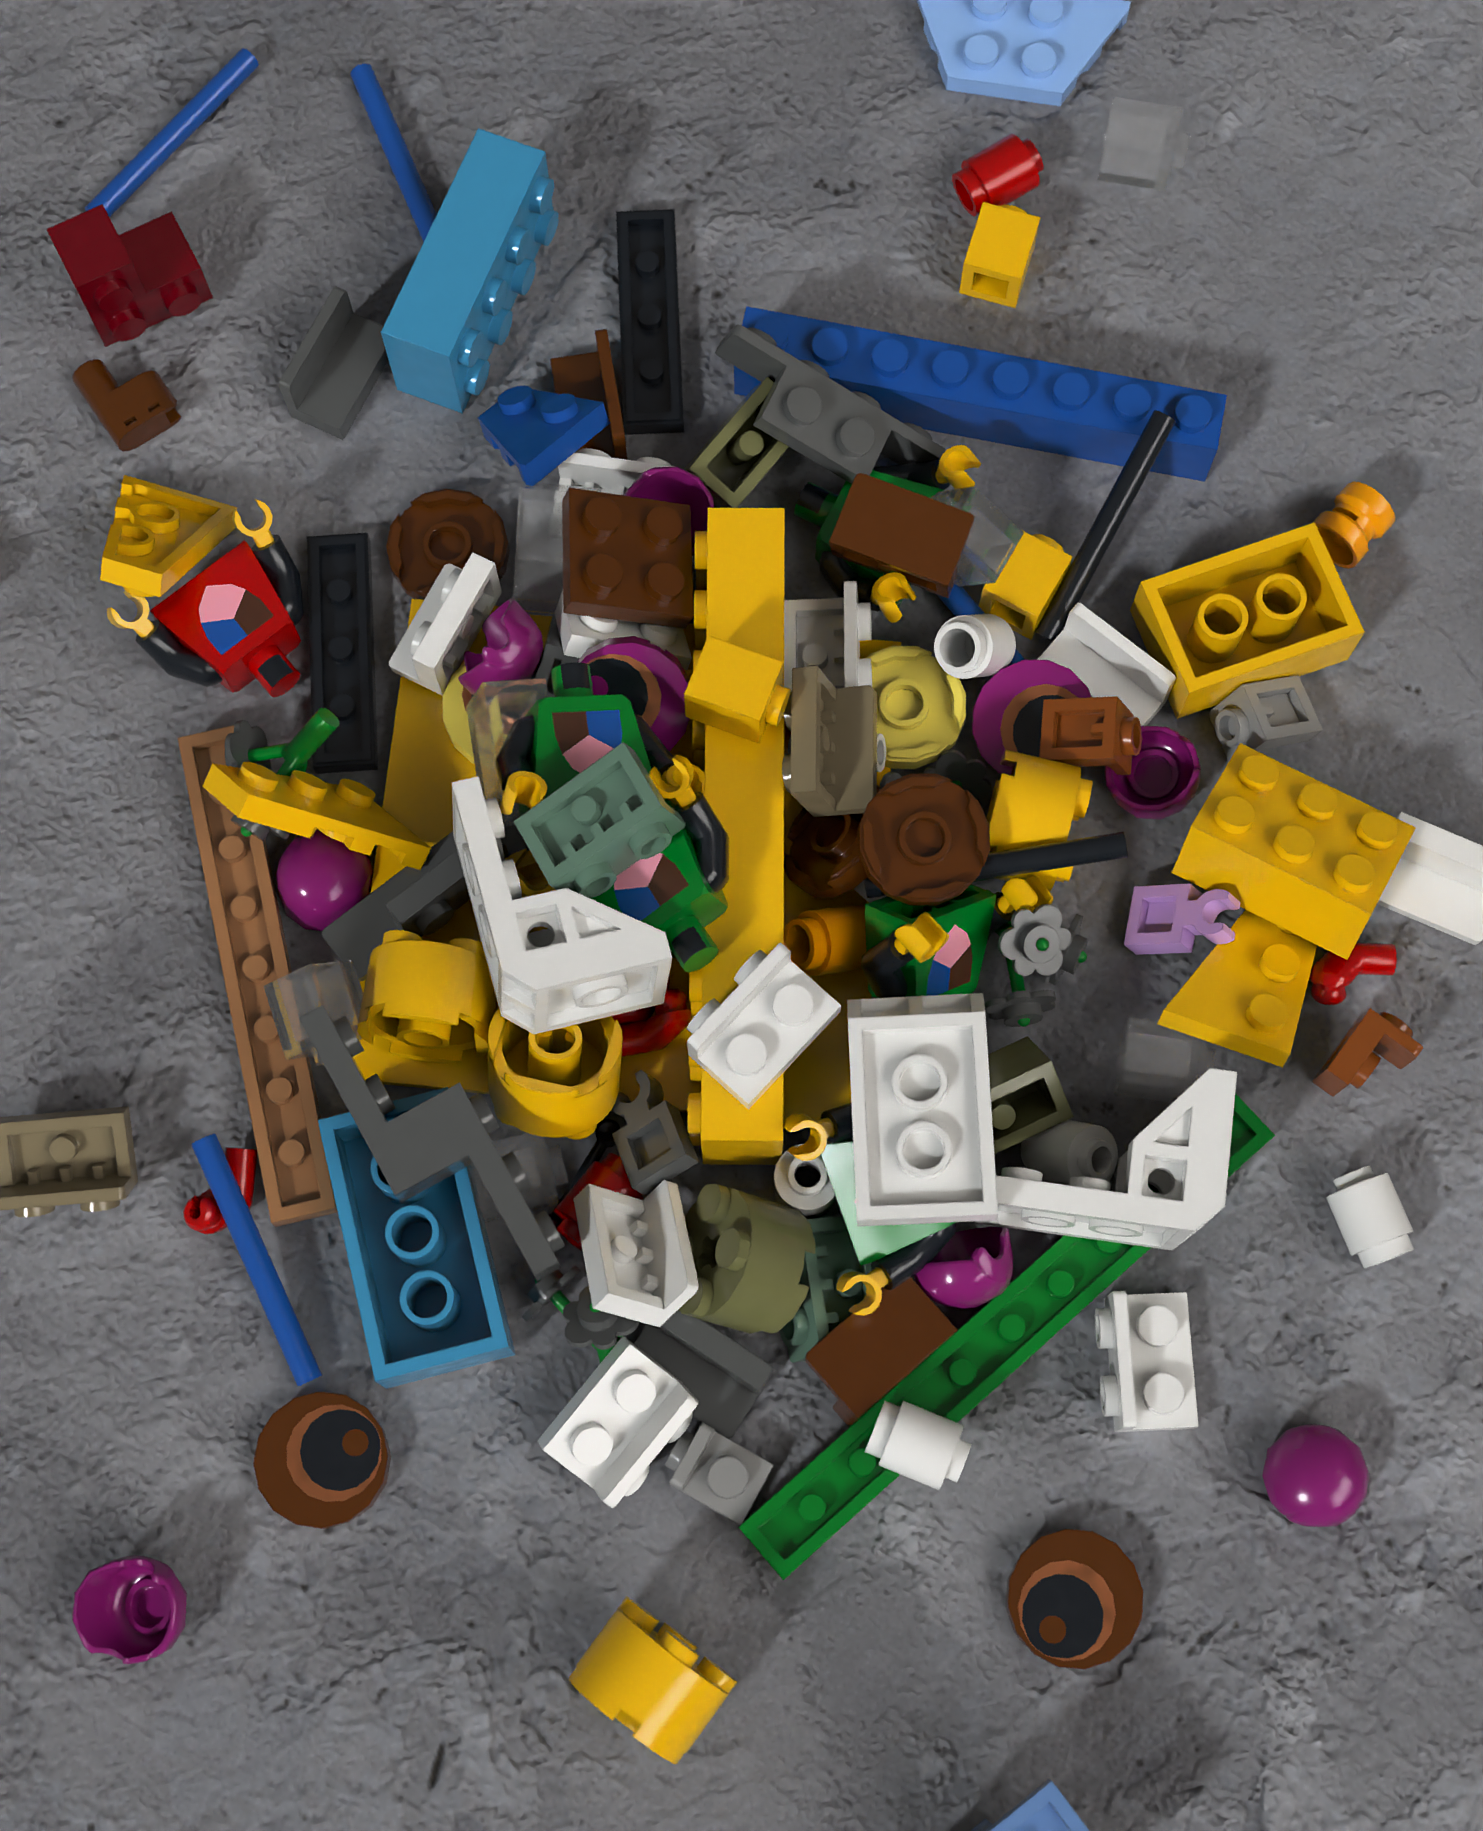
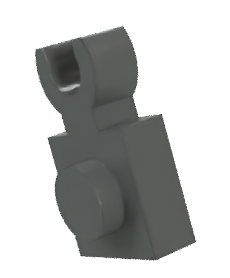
(655, 1139)

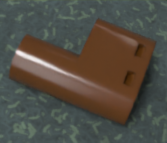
(129, 411)

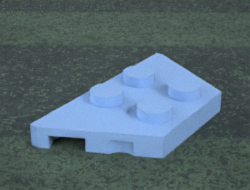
(1019, 46)

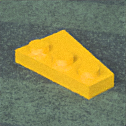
(160, 536)
(306, 803)
(1247, 992)

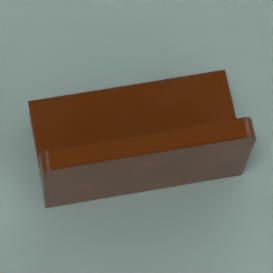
(593, 378)
(901, 533)
(878, 1350)

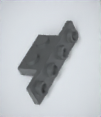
(820, 416)
(409, 902)

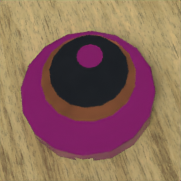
(648, 678)
(1012, 707)

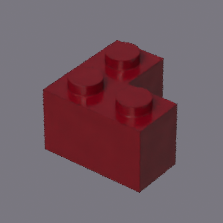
(130, 276)

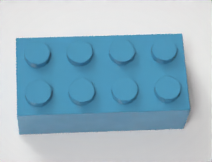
(471, 272)
(416, 1264)

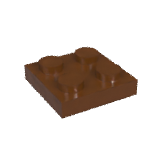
(627, 558)

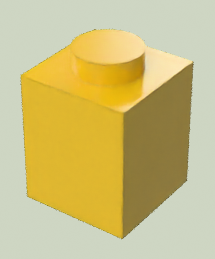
(999, 254)
(1027, 583)
(736, 690)

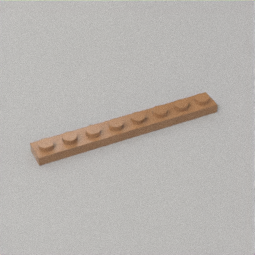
(251, 956)

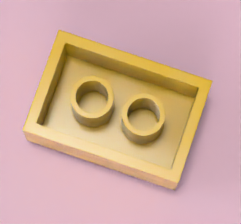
(1247, 618)
(1293, 850)

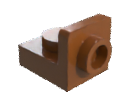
(1090, 733)
(1353, 1056)

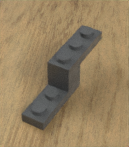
(433, 1140)

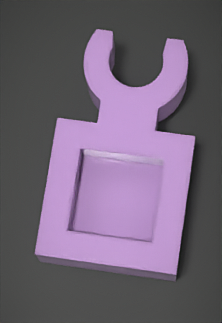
(1169, 917)

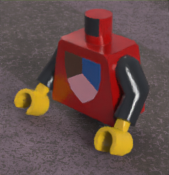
(230, 618)

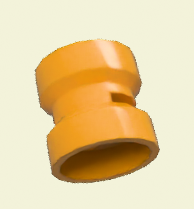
(1355, 520)

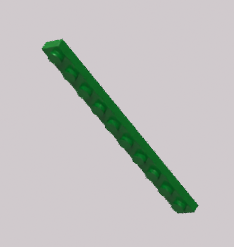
(957, 1377)

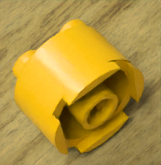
(1036, 807)
(428, 997)
(556, 1078)
(651, 1681)

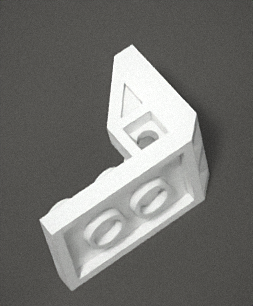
(577, 969)
(921, 1110)
(1178, 1153)

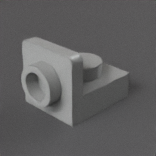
(1265, 716)
(717, 1472)

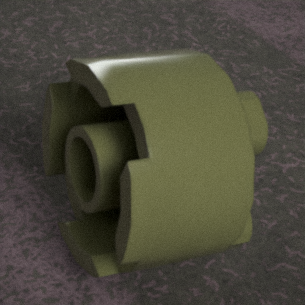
(746, 1260)

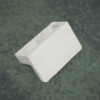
(1111, 664)
(1439, 882)

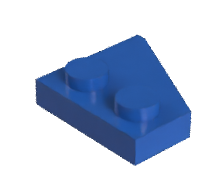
(540, 428)

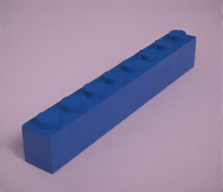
(1002, 394)

